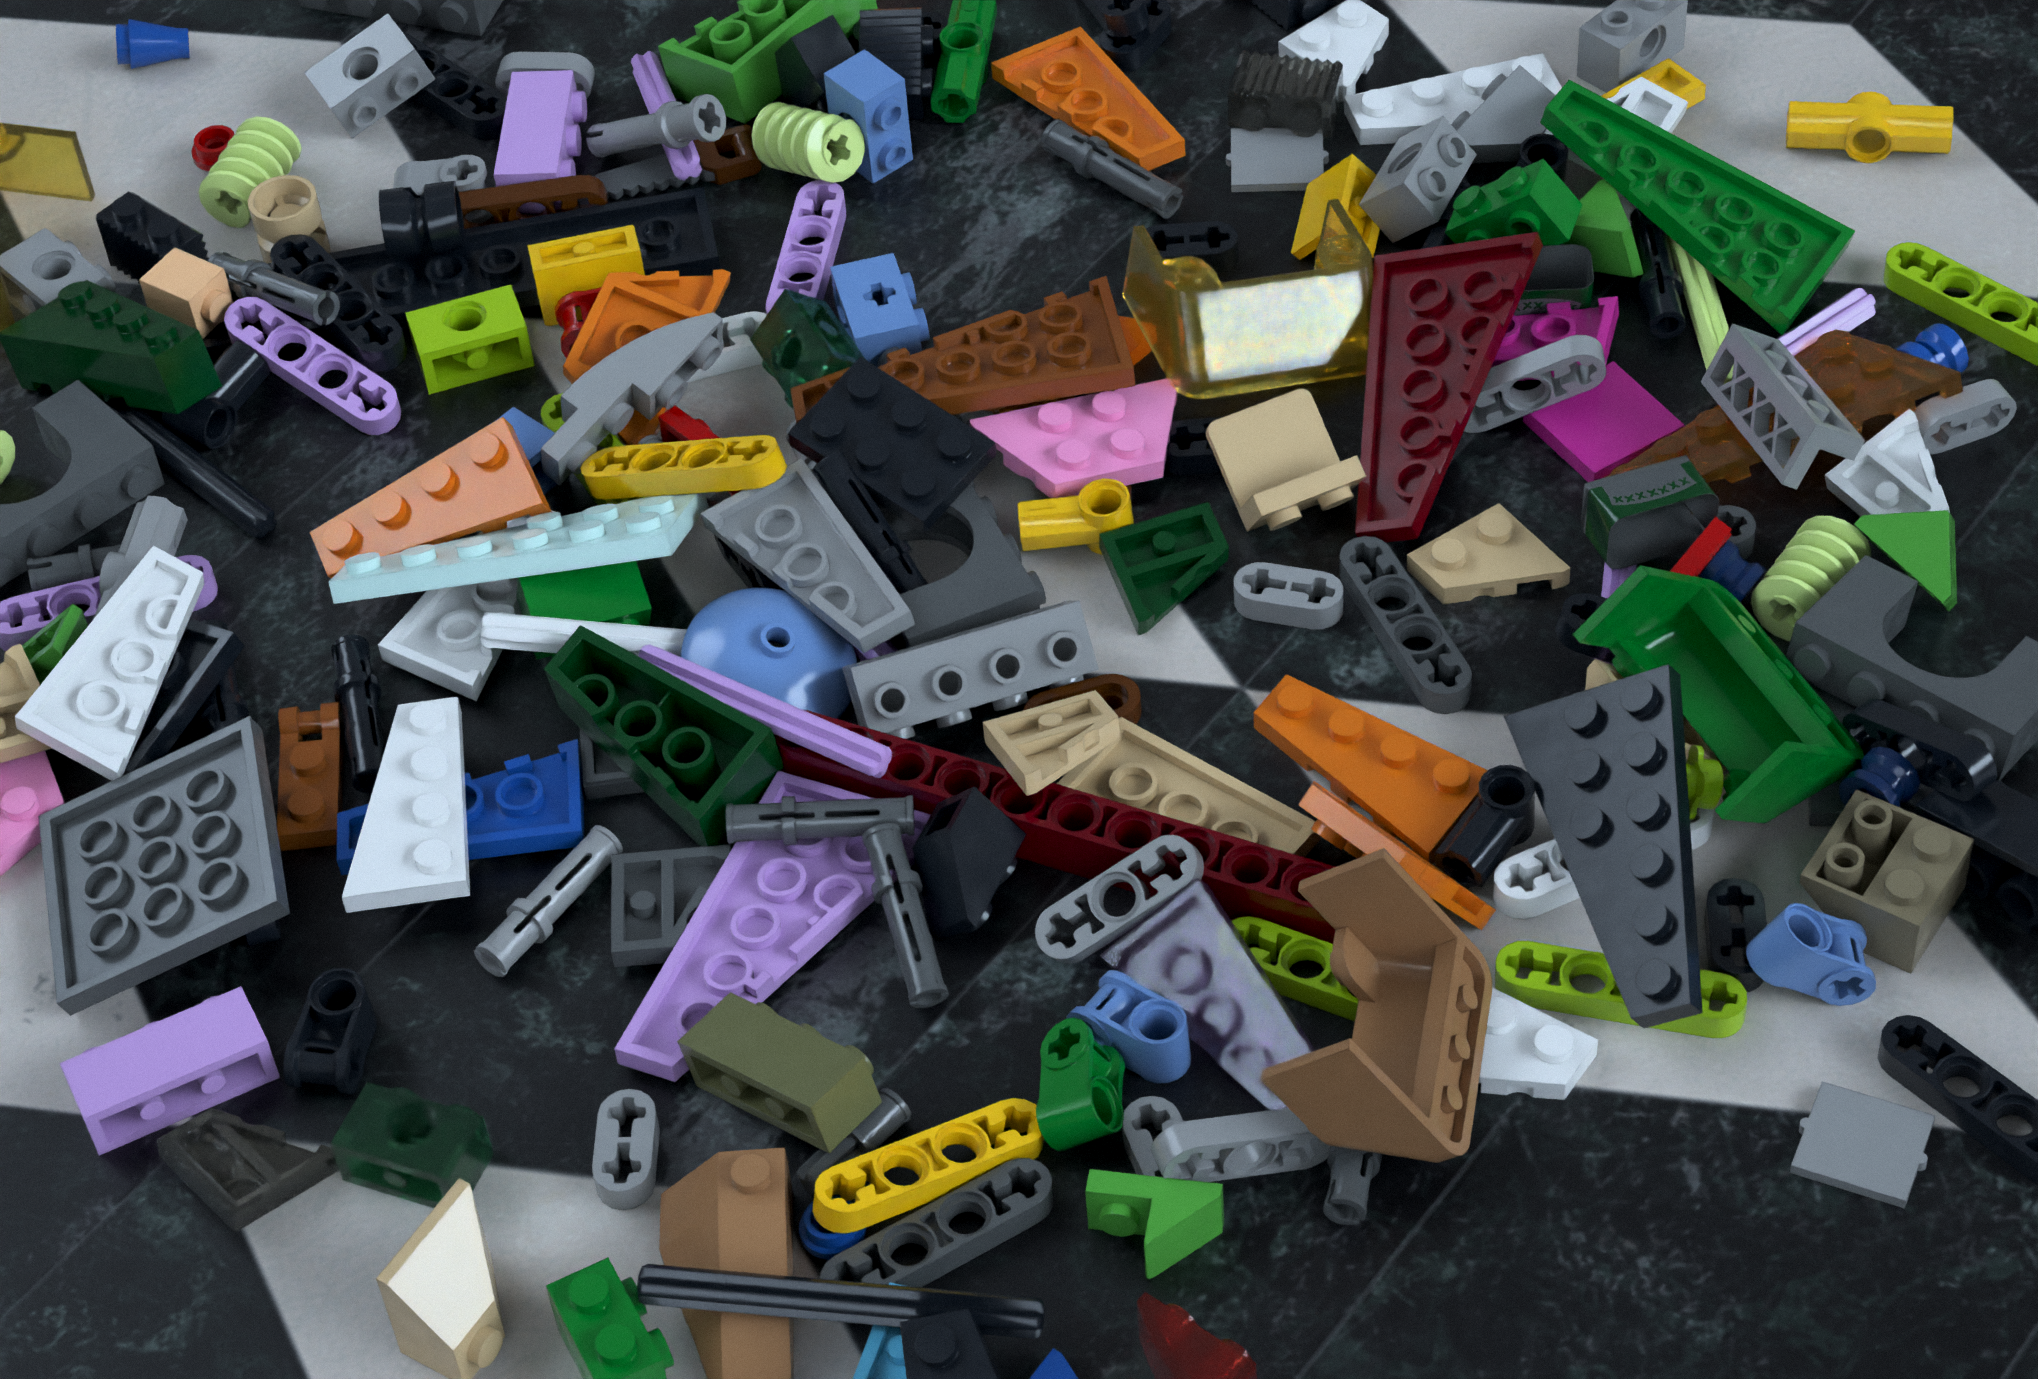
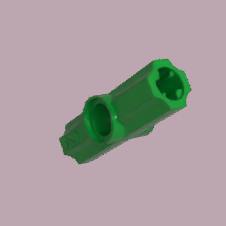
(963, 59)

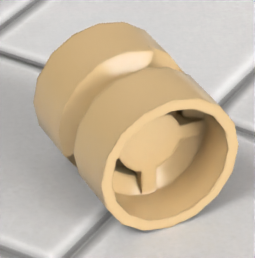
(286, 208)

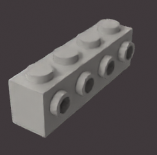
(971, 669)

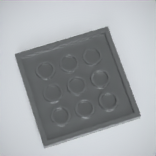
(161, 866)

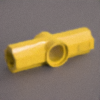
(1869, 127)

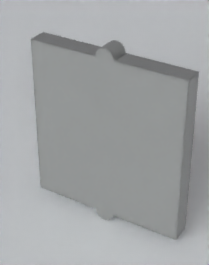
(1274, 160)
(1862, 1144)

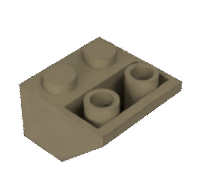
(1889, 875)

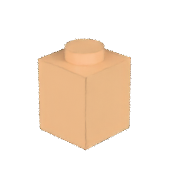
(188, 290)

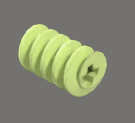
(807, 142)
(253, 155)
(1806, 571)

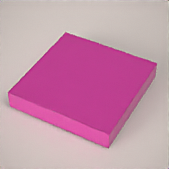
(1604, 424)

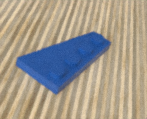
(507, 812)

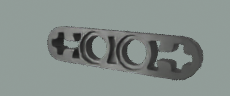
(1408, 622)
(944, 1246)

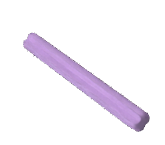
(780, 716)

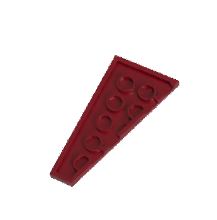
(1429, 353)

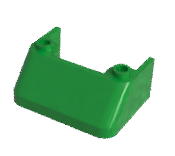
(1733, 687)

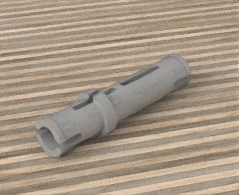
(506, 946)

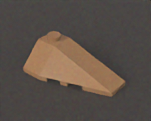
(739, 1219)

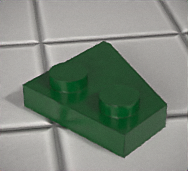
(1163, 561)

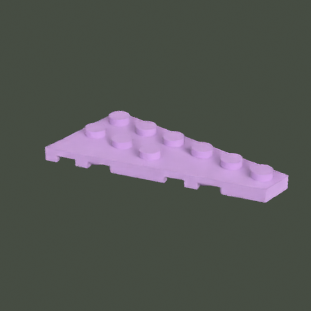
(754, 928)

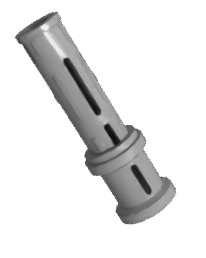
(670, 125)

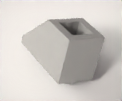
(1505, 118)

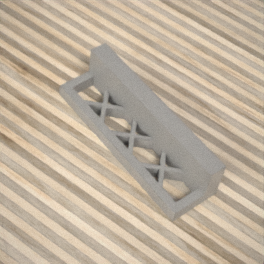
(1781, 388)

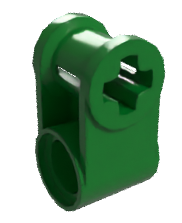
(1078, 1087)

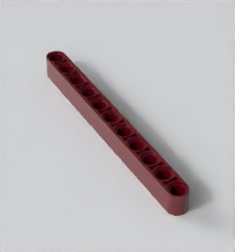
(1080, 829)

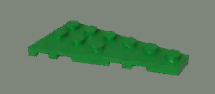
(1734, 225)

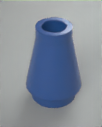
(150, 43)

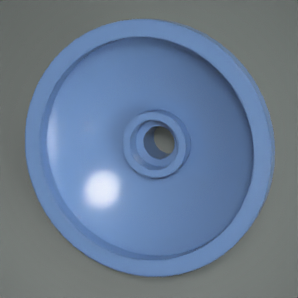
(734, 637)

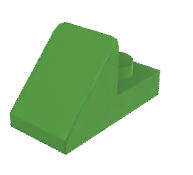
(1169, 1211)

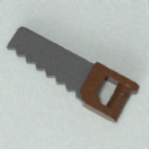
(658, 174)

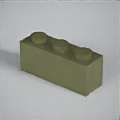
(781, 1071)

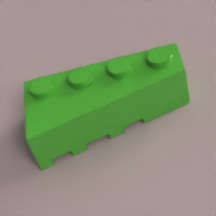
(737, 54)

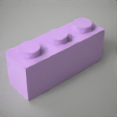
(540, 130)
(170, 1070)

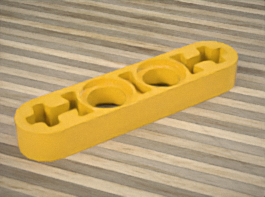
(684, 467)
(925, 1157)

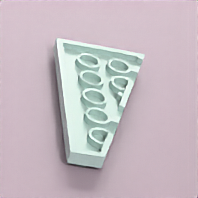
(544, 545)

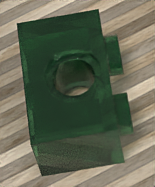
(802, 341)
(410, 1145)

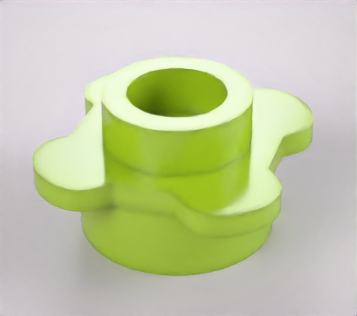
(1703, 781)

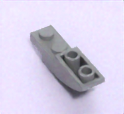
(638, 376)

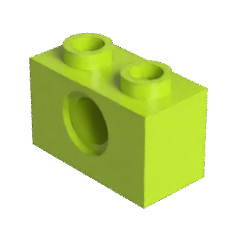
(470, 339)

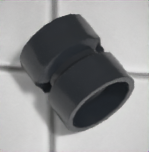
(422, 219)

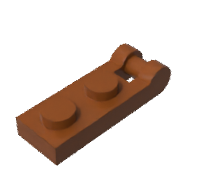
(310, 776)

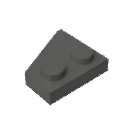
(656, 899)

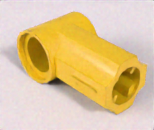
(1075, 519)

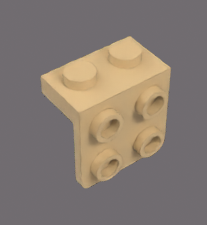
(1281, 461)

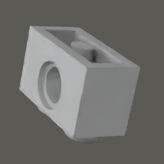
(1629, 40)
(370, 75)
(1418, 179)
(42, 267)

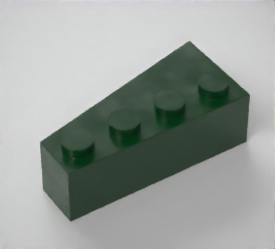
(111, 349)
(665, 733)

